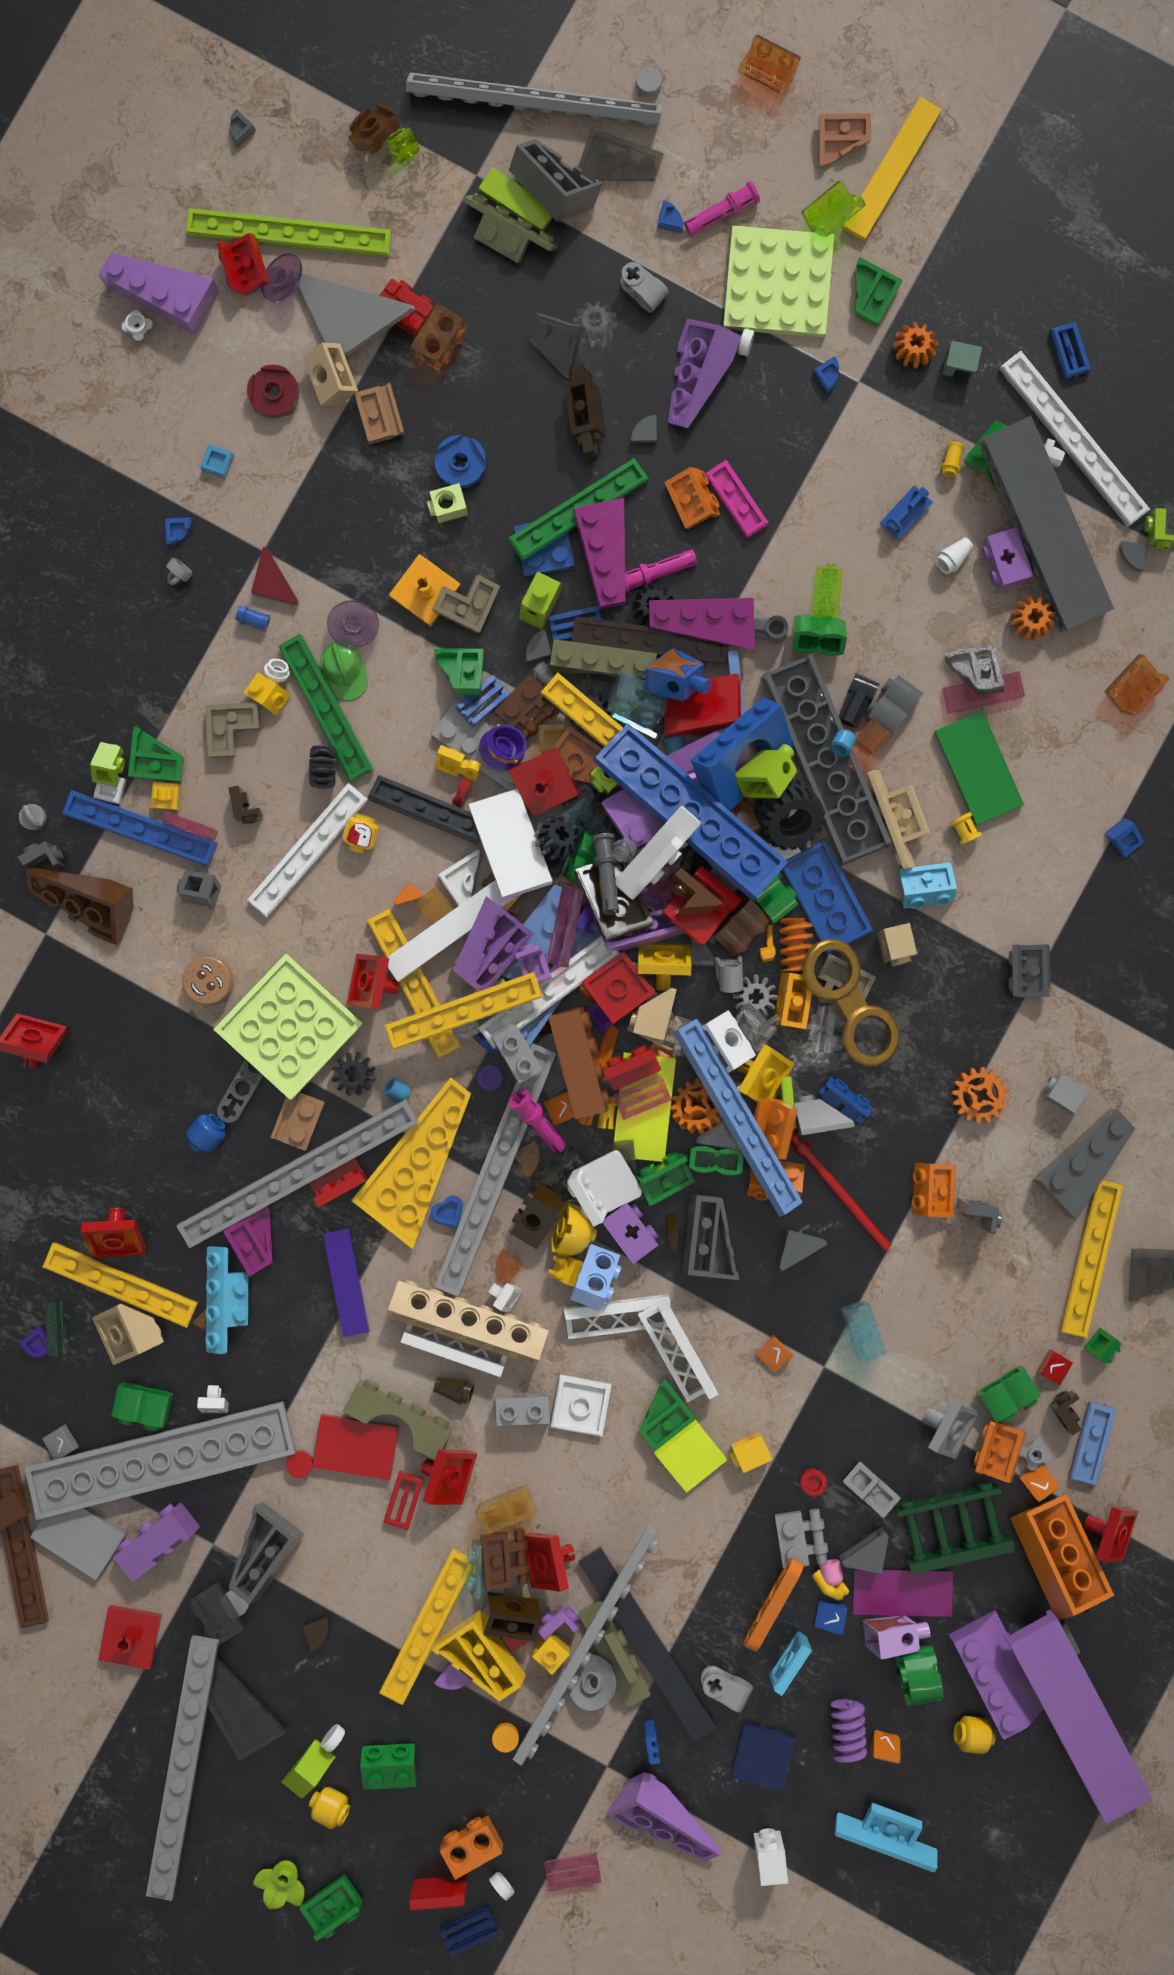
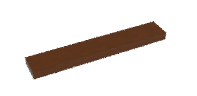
(22, 1558)

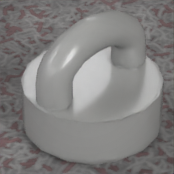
(177, 571)
(32, 817)

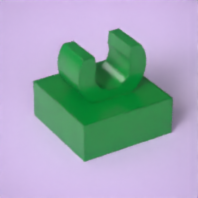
(1103, 1346)

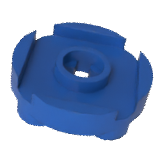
(465, 448)

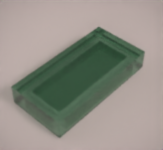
(55, 1328)

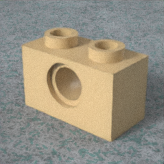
(330, 374)
(897, 944)

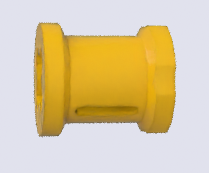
(965, 828)

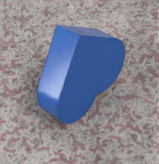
(448, 1212)

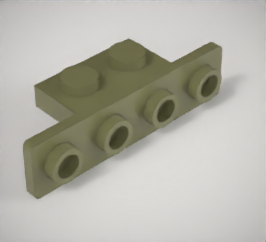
(504, 232)
(614, 1650)

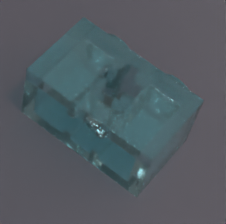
(633, 702)
(863, 1331)

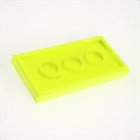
(650, 1127)

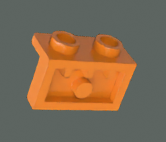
(692, 497)
(777, 1124)
(933, 1190)

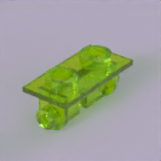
(827, 591)

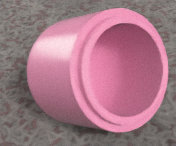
(832, 1572)

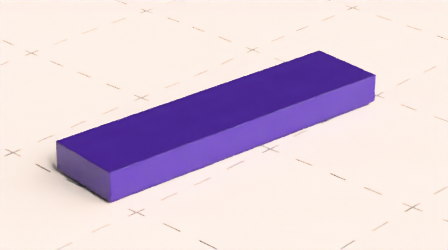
(346, 1282)

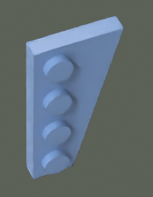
(542, 925)

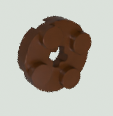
(373, 128)

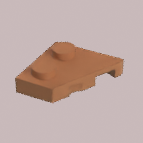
(842, 135)

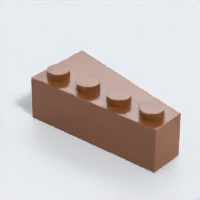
(580, 1061)

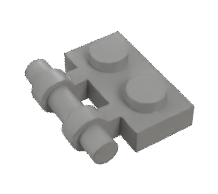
(792, 1537)

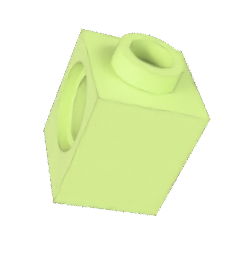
(451, 493)

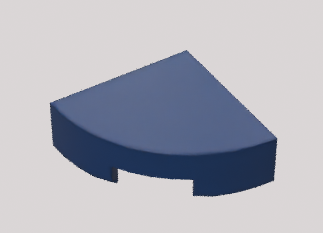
(670, 218)
(827, 374)
(177, 530)

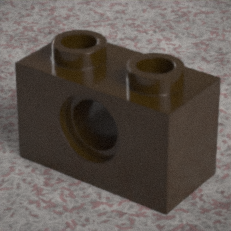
(538, 1216)
(511, 1616)

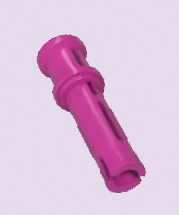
(730, 205)
(647, 573)
(532, 1114)

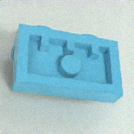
(927, 885)

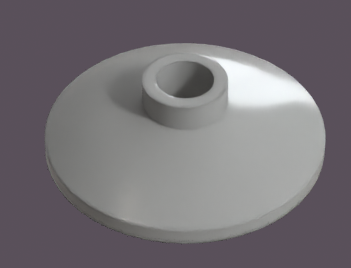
(585, 1693)

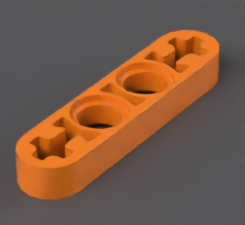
(773, 1604)

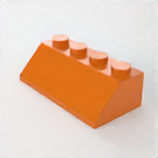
(1062, 1557)

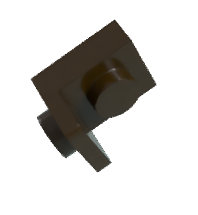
(239, 803)
(1066, 1416)

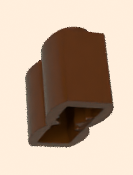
(741, 926)

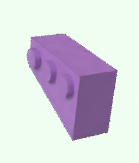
(490, 946)
(155, 1541)

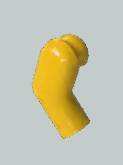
(835, 1592)

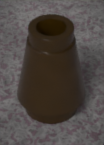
(454, 1389)

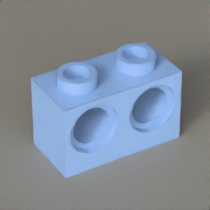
(593, 1276)

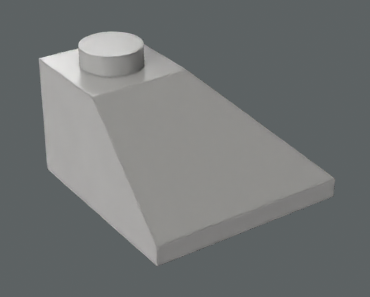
(818, 1116)

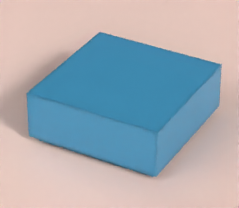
(217, 461)

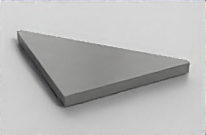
(349, 314)

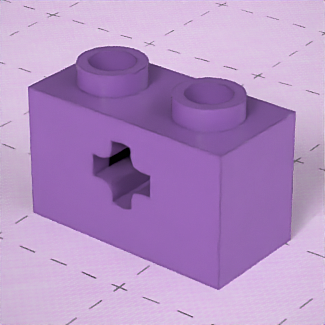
(1010, 546)
(633, 1247)

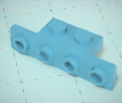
(225, 1299)
(888, 1834)

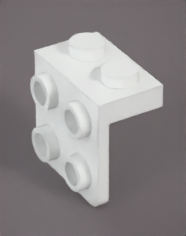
(603, 1186)

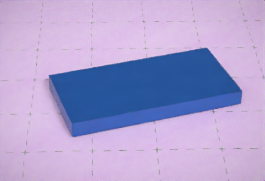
(826, 895)

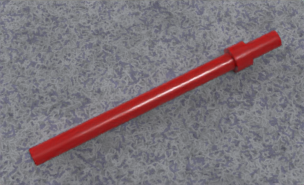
(803, 1149)

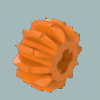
(914, 353)
(1039, 611)

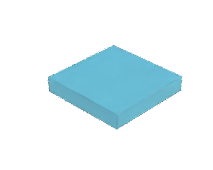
(790, 1663)

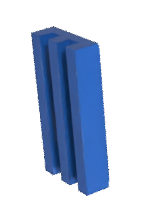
(1067, 373)
(570, 615)
(497, 687)
(651, 1742)

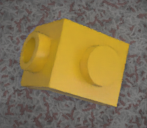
(267, 693)

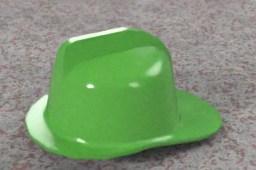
(344, 671)

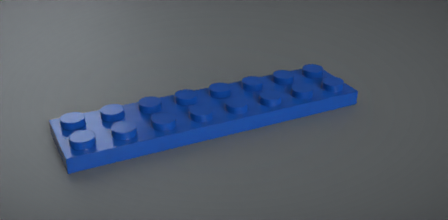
(665, 787)

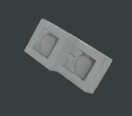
(872, 1489)

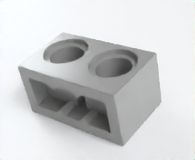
(516, 1052)
(522, 1409)

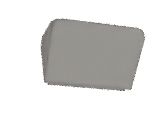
(60, 1442)

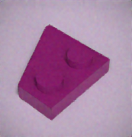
(252, 1240)

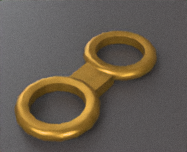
(850, 1003)

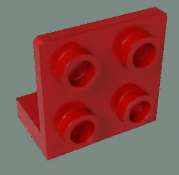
(702, 926)
(338, 1182)

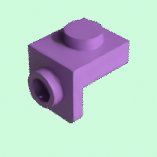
(532, 959)
(555, 1619)

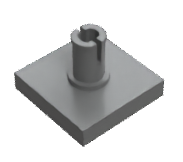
(951, 1428)

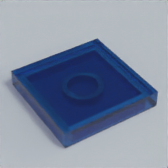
(763, 1757)

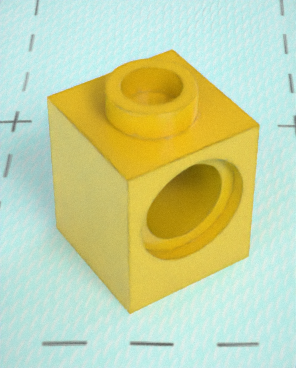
(750, 1452)
(551, 1652)

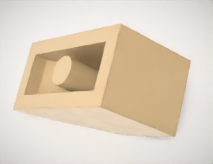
(654, 1016)

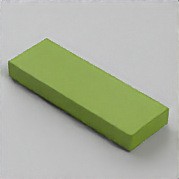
(514, 199)

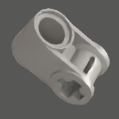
(646, 289)
(729, 974)
(729, 1690)

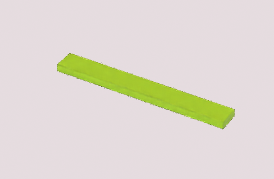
(290, 232)

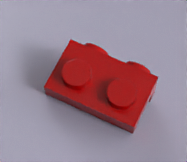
(243, 264)
(631, 1068)

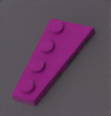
(603, 543)
(715, 620)

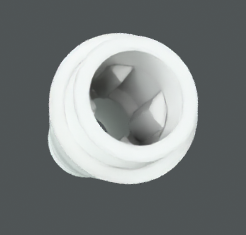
(953, 556)

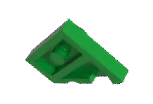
(153, 759)

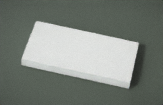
(510, 844)

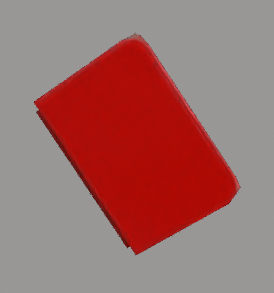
(1054, 1367)

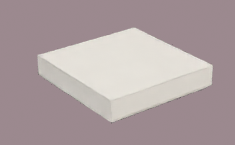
(581, 1405)

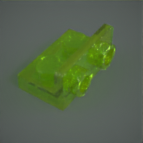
(832, 209)

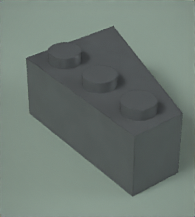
(552, 182)
(707, 1239)
(264, 1552)

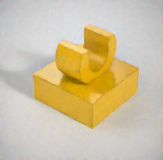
(165, 796)
(566, 1269)

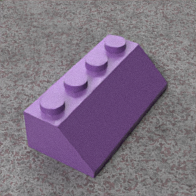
(996, 1674)

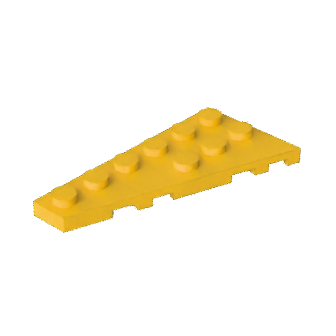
(408, 1176)

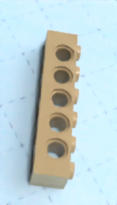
(476, 1335)

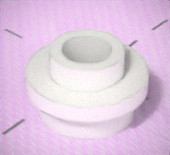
(277, 670)

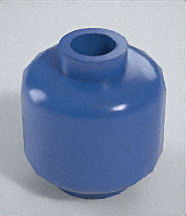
(206, 1133)

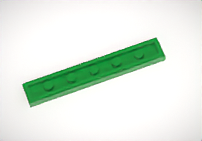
(562, 520)
(326, 707)

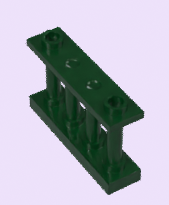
(971, 1548)

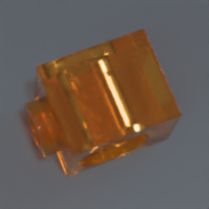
(872, 738)

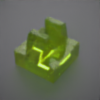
(403, 144)

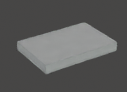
(80, 1539)

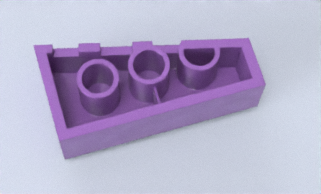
(161, 289)

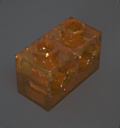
(432, 335)

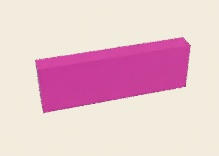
(736, 499)

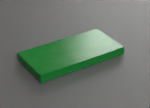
(978, 768)

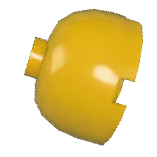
(572, 1231)

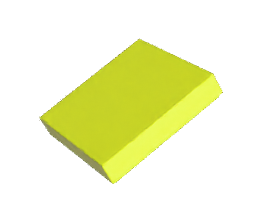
(690, 1456)

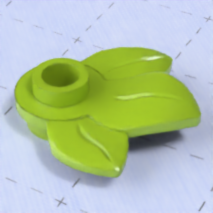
(280, 1888)

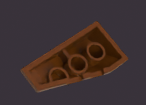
(92, 900)

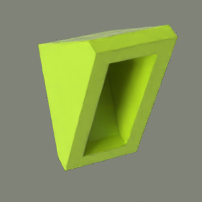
(308, 1769)

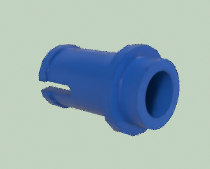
(252, 618)

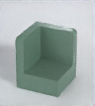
(961, 357)

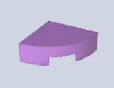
(452, 1678)

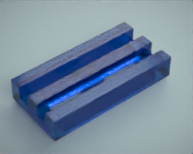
(471, 1942)

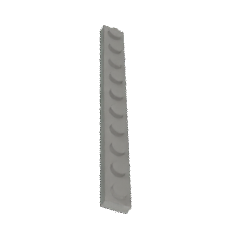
(524, 97)
(297, 1173)
(490, 1182)
(581, 1655)
(182, 1767)

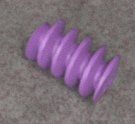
(851, 1730)

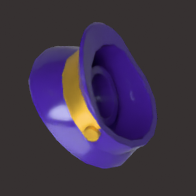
(502, 747)

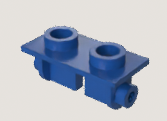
(906, 512)
(838, 1092)

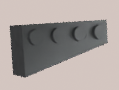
(1082, 1166)

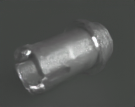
(543, 673)

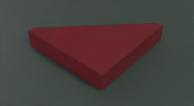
(270, 581)

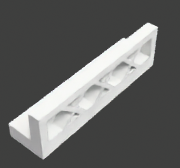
(611, 1308)
(687, 1351)
(452, 1352)

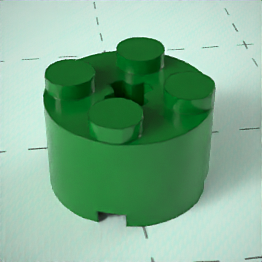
(919, 1676)

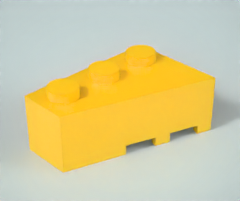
(481, 1657)

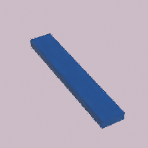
(140, 828)

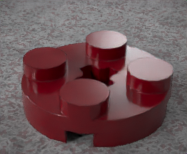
(281, 404)

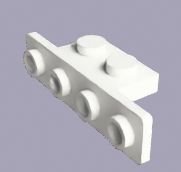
(659, 851)

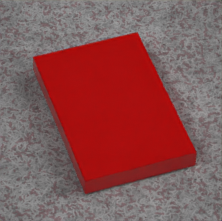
(705, 712)
(355, 1447)

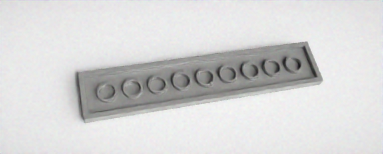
(160, 1460)

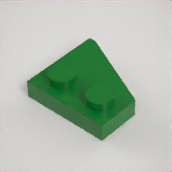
(873, 291)
(462, 669)
(665, 1416)

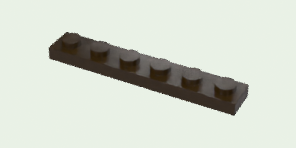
(645, 639)

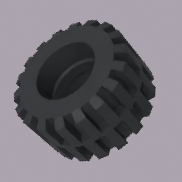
(797, 828)

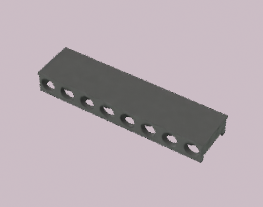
(1045, 524)
(837, 780)

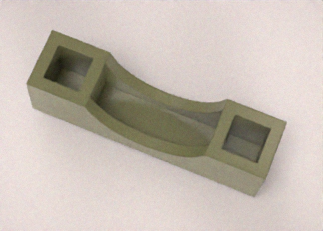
(588, 658)
(369, 1402)

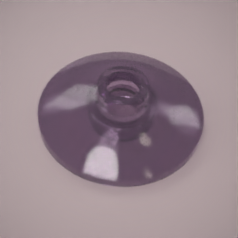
(284, 277)
(353, 614)

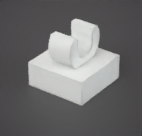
(506, 1296)
(213, 1402)

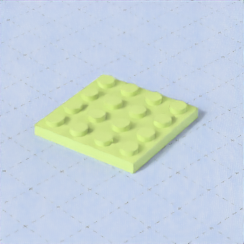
(778, 281)
(288, 1027)

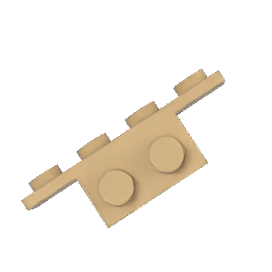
(901, 815)

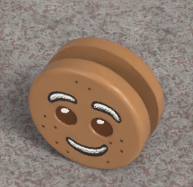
(208, 981)

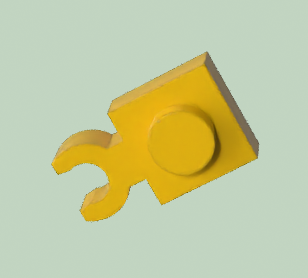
(453, 763)

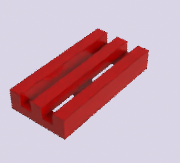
(410, 1478)

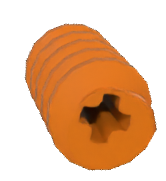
(795, 943)

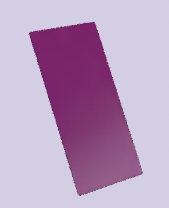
(902, 1593)

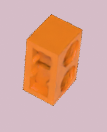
(475, 1852)

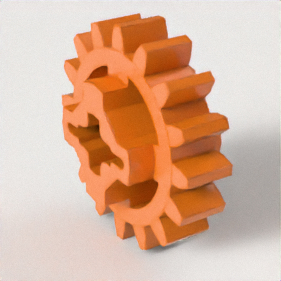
(973, 1105)
(693, 1116)

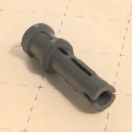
(605, 862)

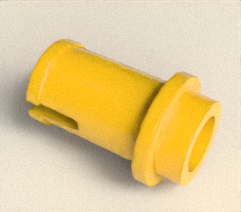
(952, 460)
(607, 1118)

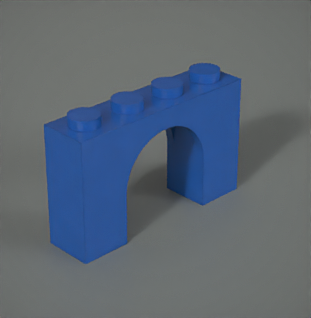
(717, 761)

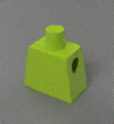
(541, 600)
(767, 773)

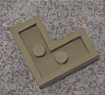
(468, 610)
(223, 721)

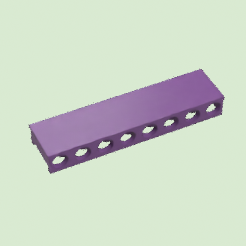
(1079, 1717)

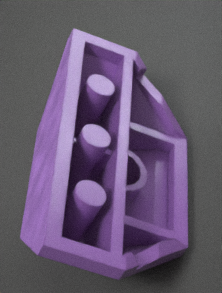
(660, 931)

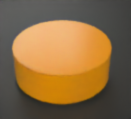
(505, 1737)

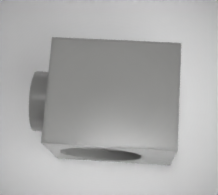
(1064, 1093)

